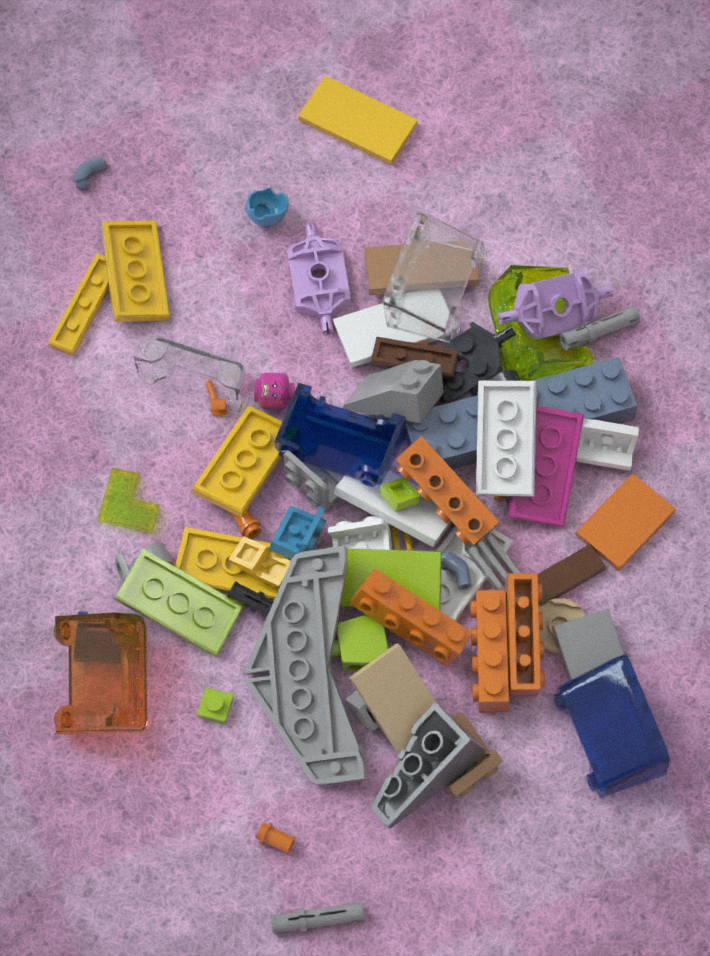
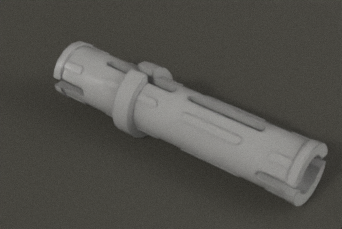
(591, 331)
(315, 918)

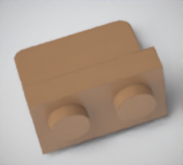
(484, 766)

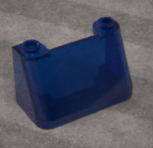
(340, 438)
(614, 727)

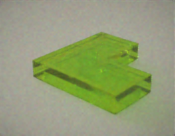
(121, 508)

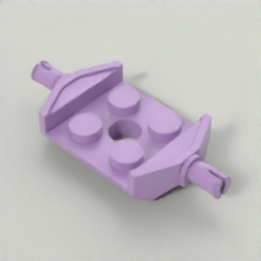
(322, 295)
(536, 302)

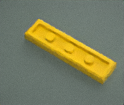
(82, 308)

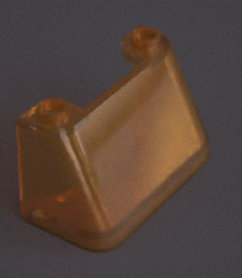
(104, 673)

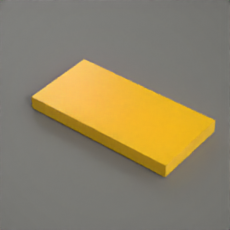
(358, 120)
(135, 271)
(241, 463)
(207, 557)

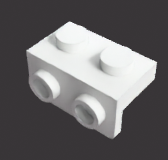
(607, 444)
(368, 534)

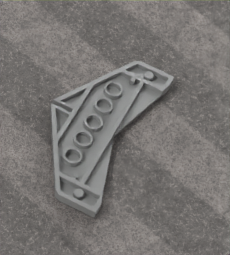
(297, 653)

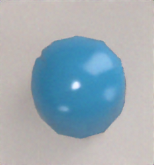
(266, 207)

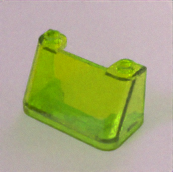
(532, 357)

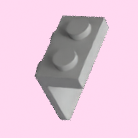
(313, 480)

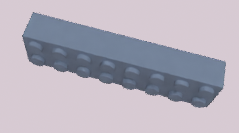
(595, 390)

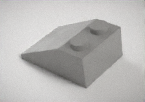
(403, 390)

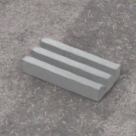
(501, 555)

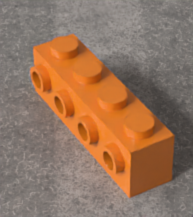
(447, 490)
(410, 617)
(523, 634)
(492, 654)

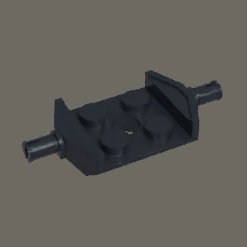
(484, 359)

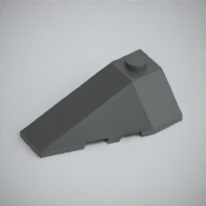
(431, 761)

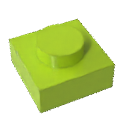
(399, 494)
(215, 705)

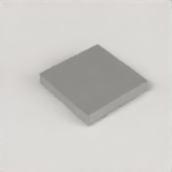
(587, 642)

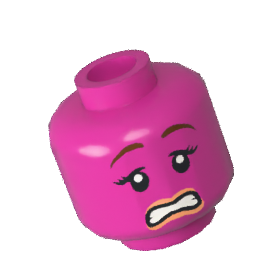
(273, 390)

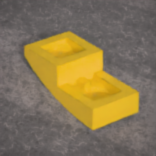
(260, 562)

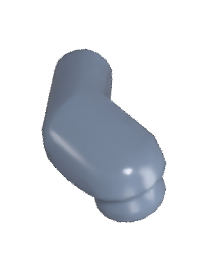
(85, 170)
(459, 567)

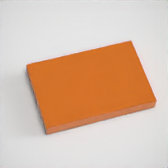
(625, 522)

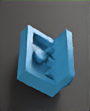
(297, 532)

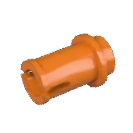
(249, 526)
(275, 837)

